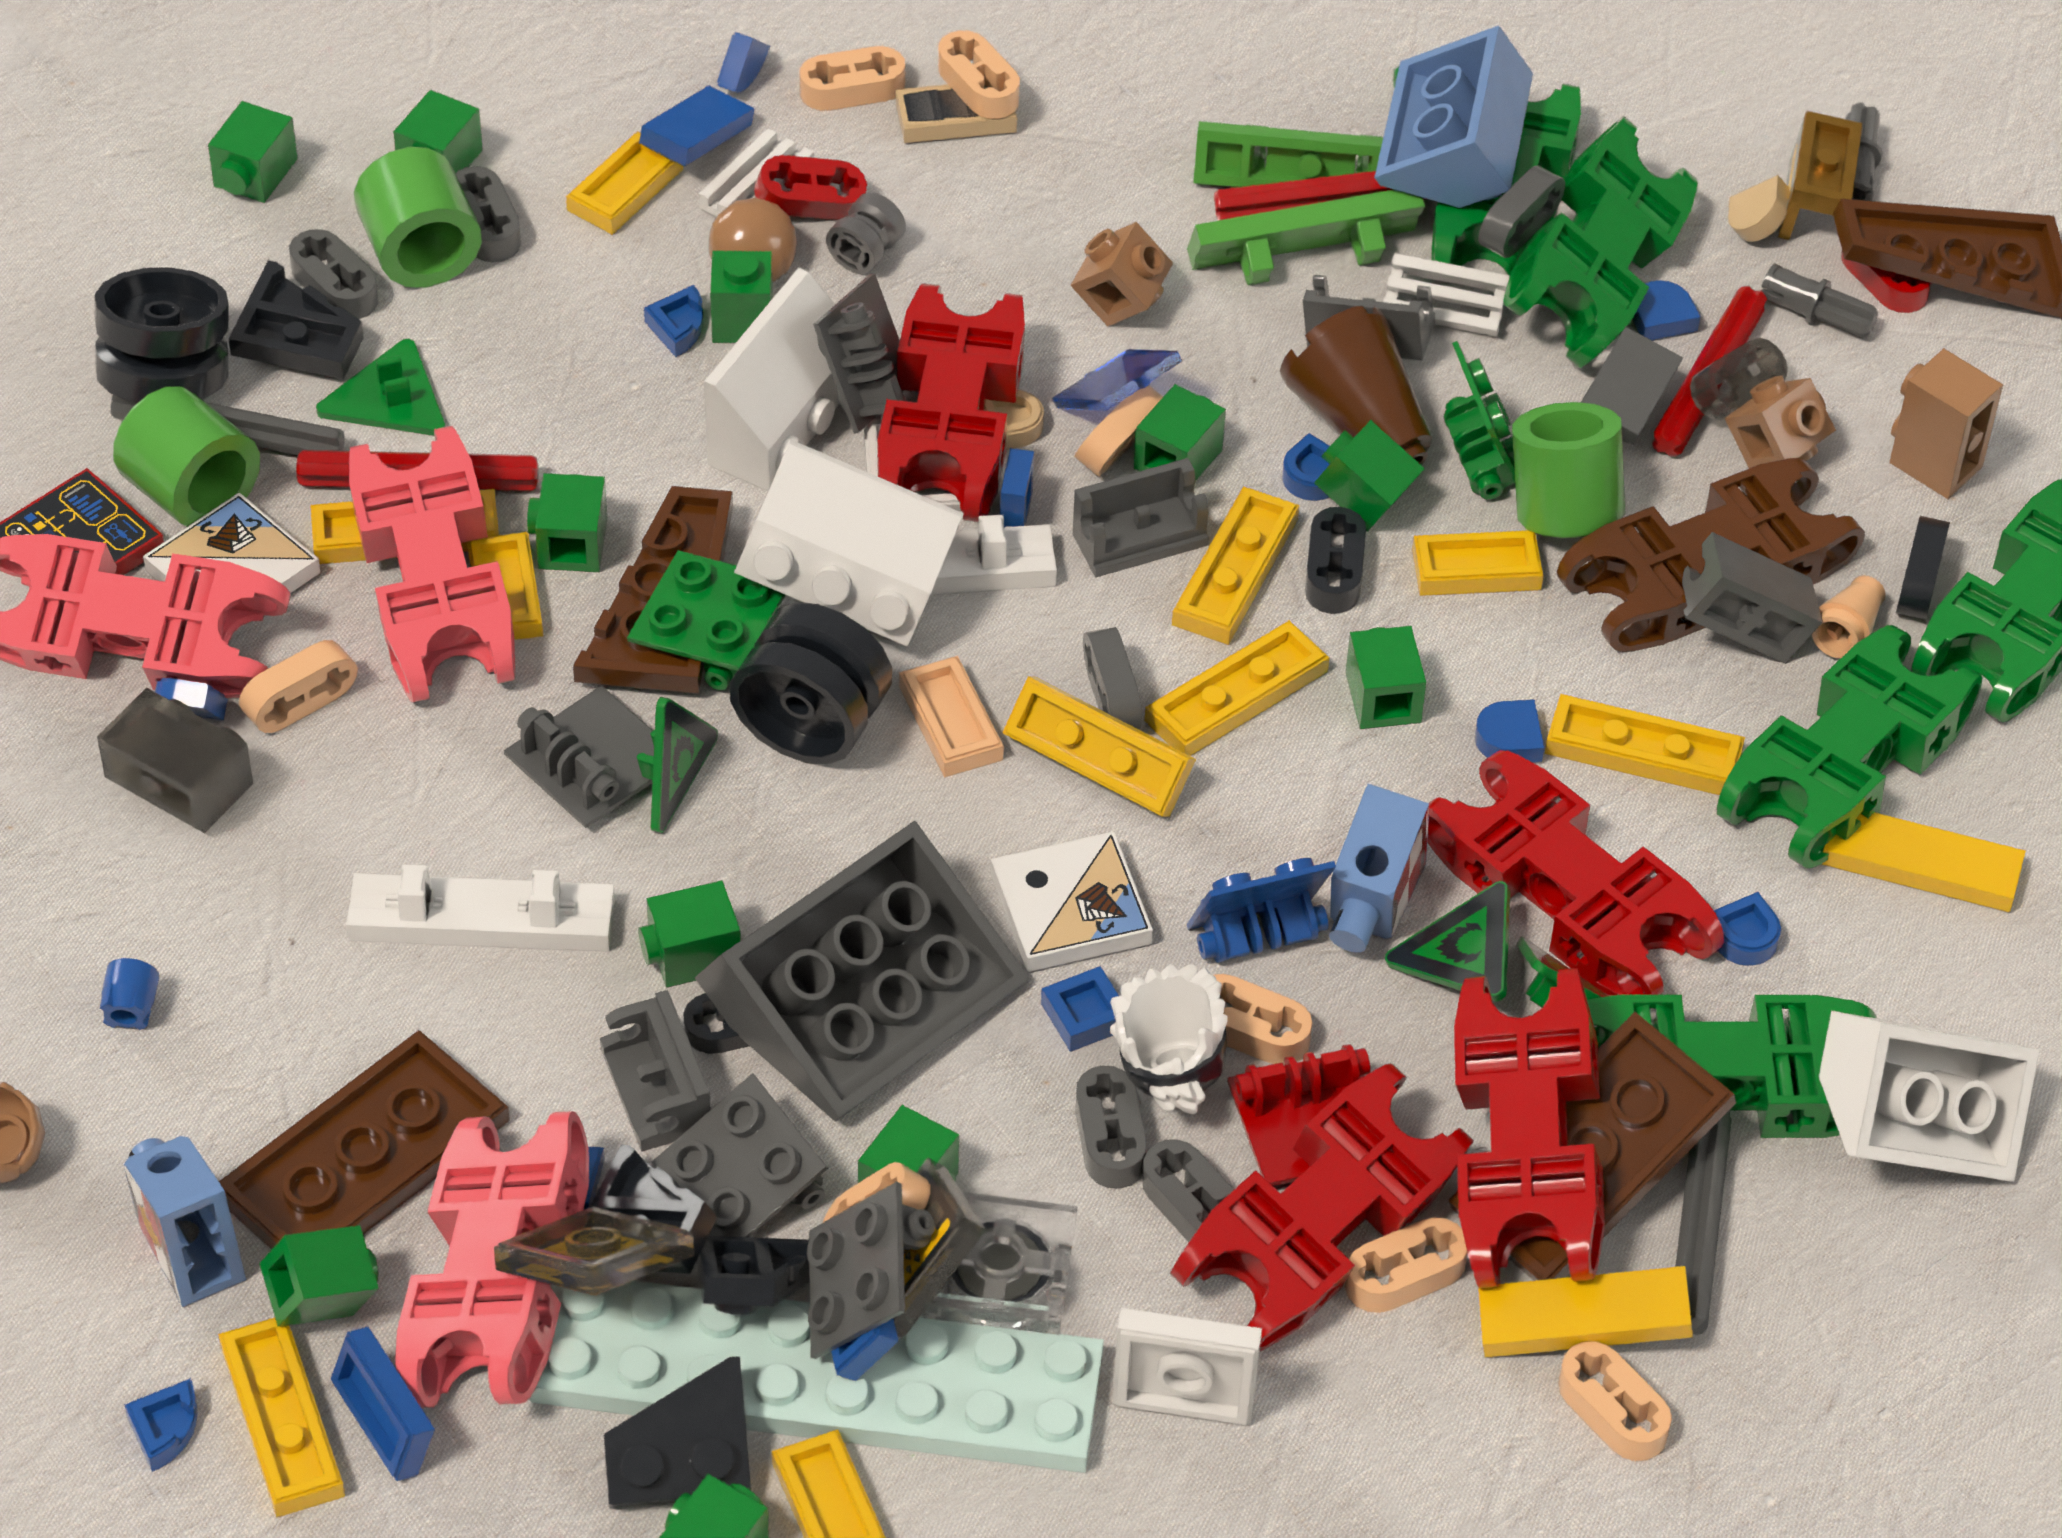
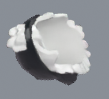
(1172, 1034)

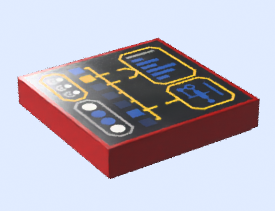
(91, 512)

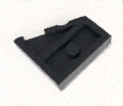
(295, 327)
(653, 1195)
(751, 1271)
(681, 1441)

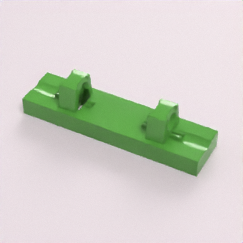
(1237, 154)
(1262, 235)

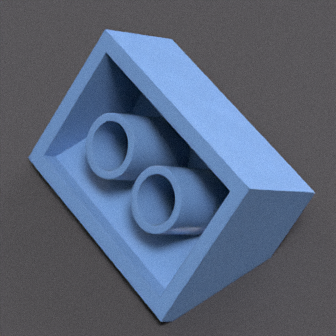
(1456, 121)

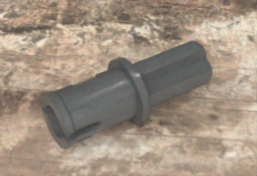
(1869, 151)
(1819, 301)

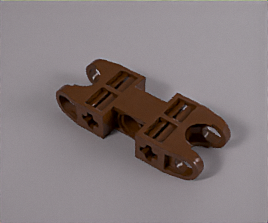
(1650, 565)

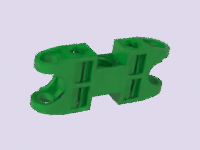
(1546, 141)
(1584, 262)
(2009, 628)
(1832, 772)
(1762, 1061)

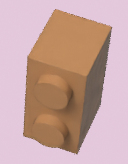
(1944, 422)

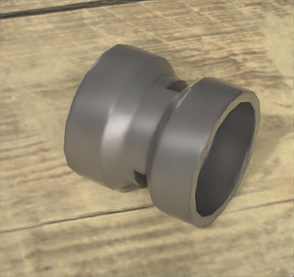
(868, 230)

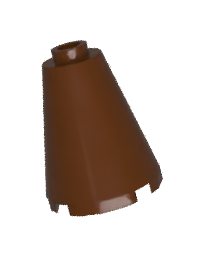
(1356, 377)

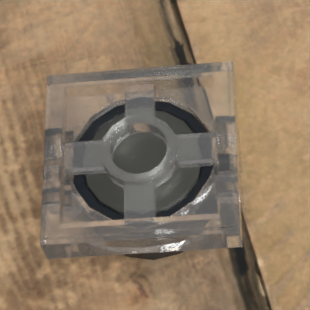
(1009, 1272)

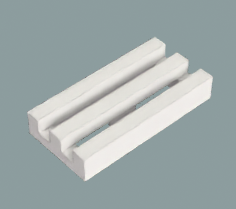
(739, 177)
(1454, 274)

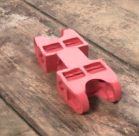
(441, 603)
(173, 625)
(472, 1310)

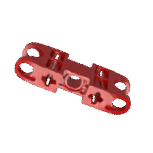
(955, 368)
(1596, 902)
(1531, 1176)
(1290, 1239)

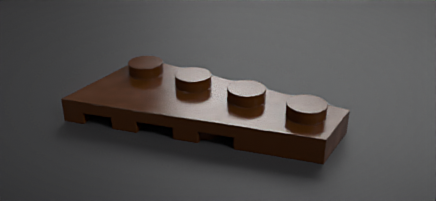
(1969, 250)
(687, 522)

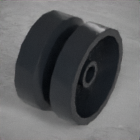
(161, 332)
(811, 683)

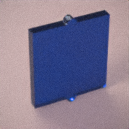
(1117, 379)

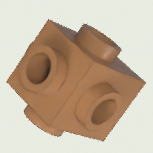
(1121, 273)
(1780, 421)

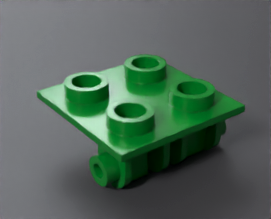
(1479, 432)
(706, 615)

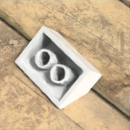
(771, 386)
(849, 542)
(1927, 1095)

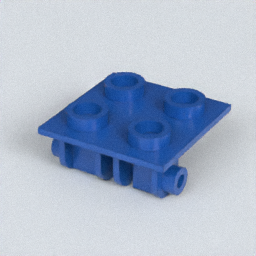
(1279, 900)

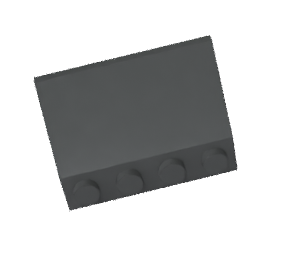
(864, 974)

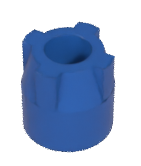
(128, 993)

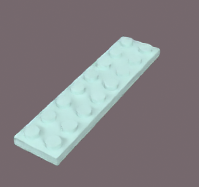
(933, 1392)

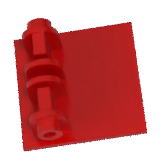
(1284, 1097)

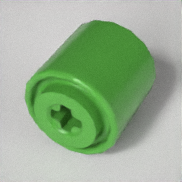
(417, 217)
(184, 454)
(1568, 469)

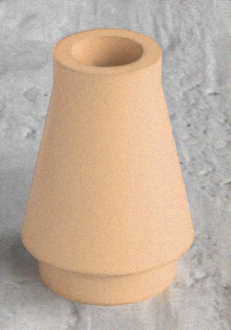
(1849, 616)

